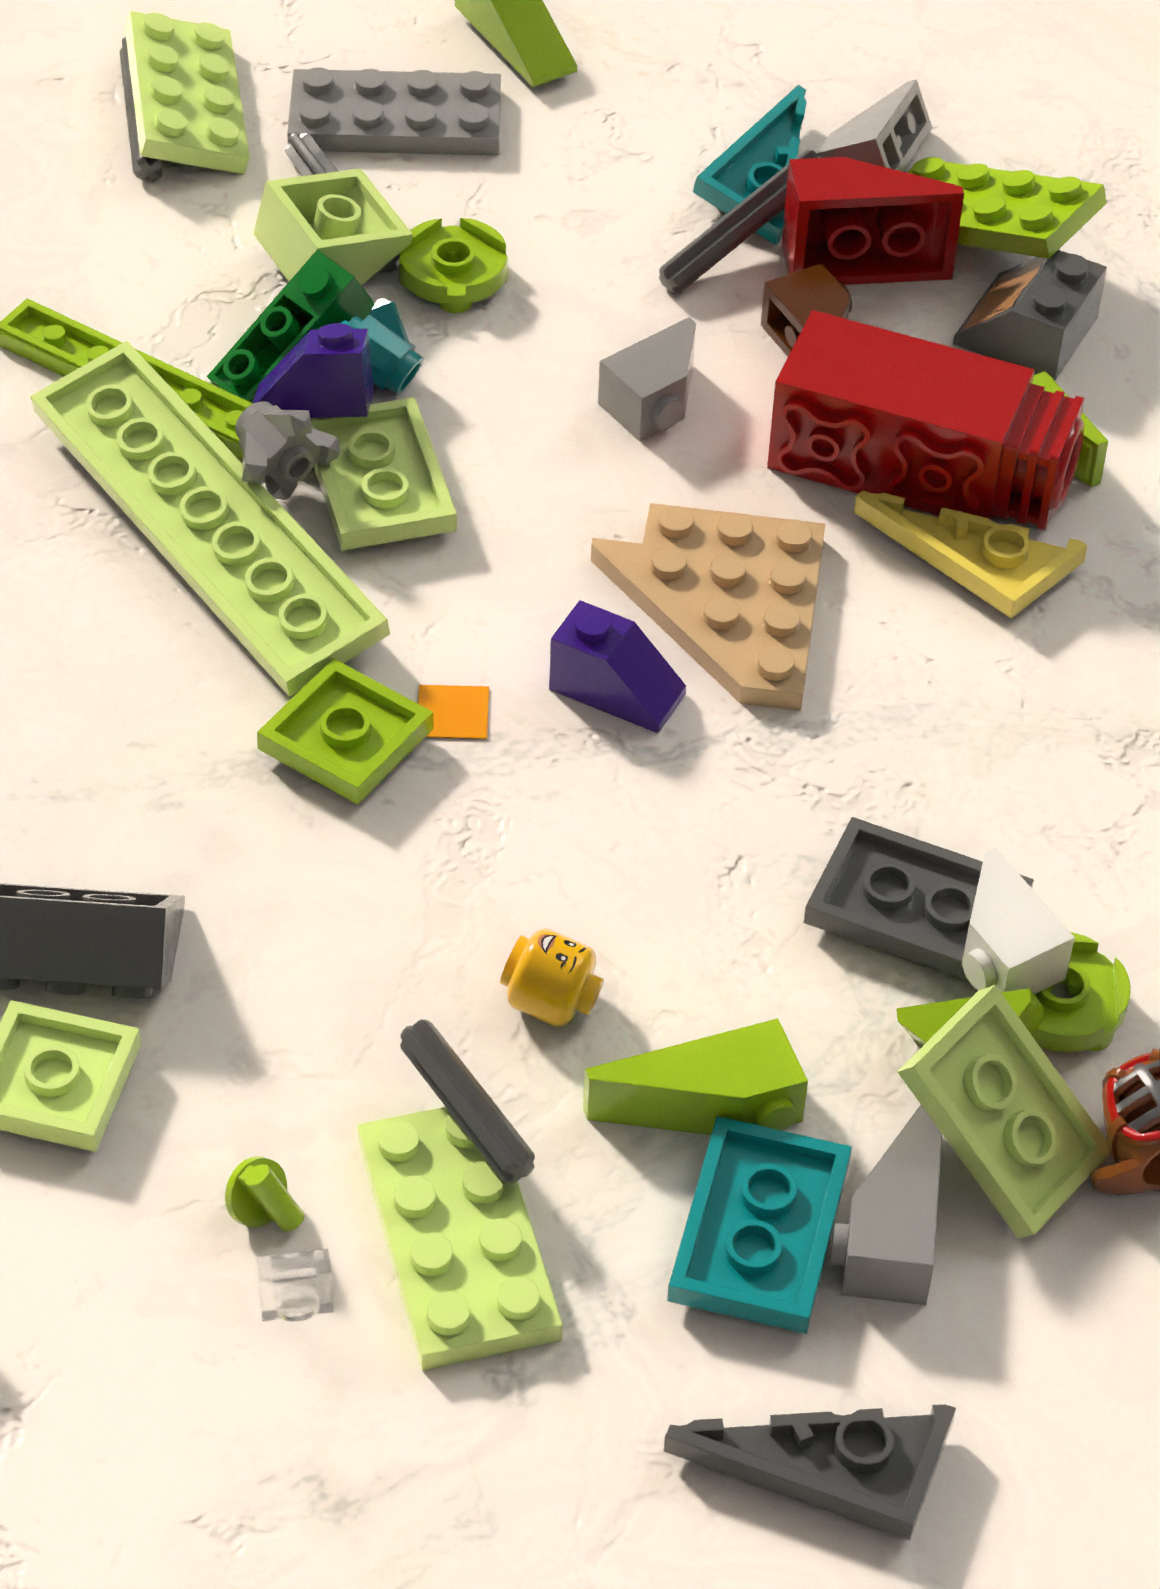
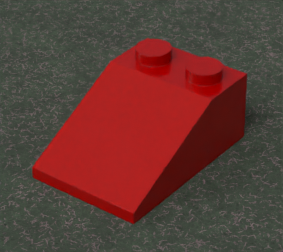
(869, 222)

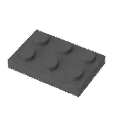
(898, 896)

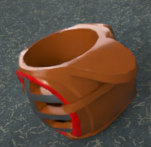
(1131, 1127)

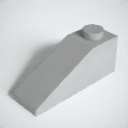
(884, 132)
(893, 1220)

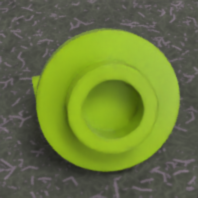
(259, 1195)

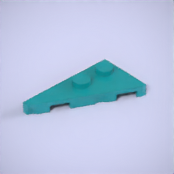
(755, 159)

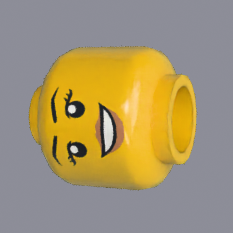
(551, 977)

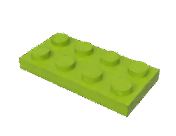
(1016, 208)

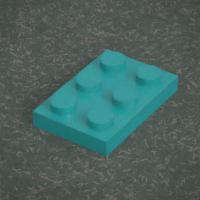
(760, 1225)

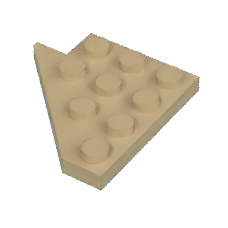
(728, 593)

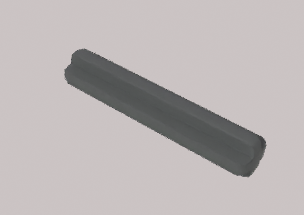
(467, 1101)

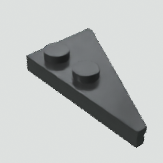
(845, 1464)

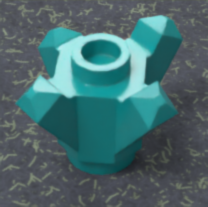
(391, 353)

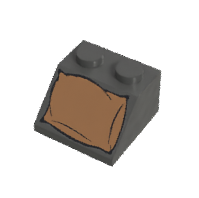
(1036, 312)

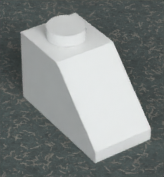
(1013, 933)

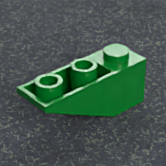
(313, 298)

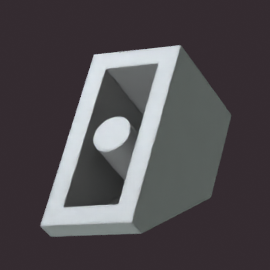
(650, 380)

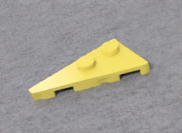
(979, 554)

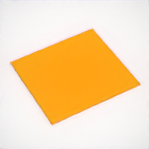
(456, 710)

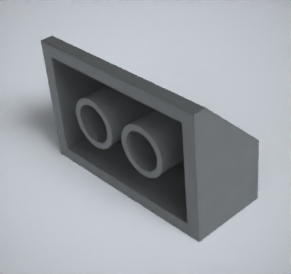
(88, 938)

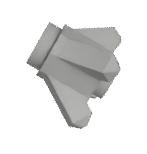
(281, 447)

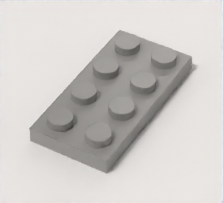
(397, 111)

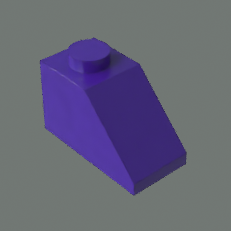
(323, 374)
(613, 668)

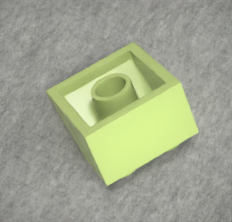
(331, 214)

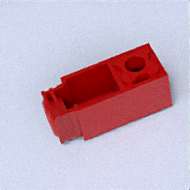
(922, 423)

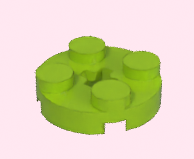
(433, 265)
(1095, 1012)

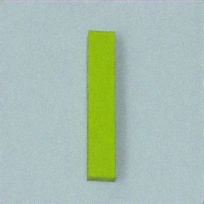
(67, 345)

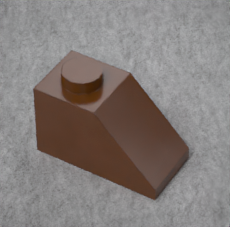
(794, 296)

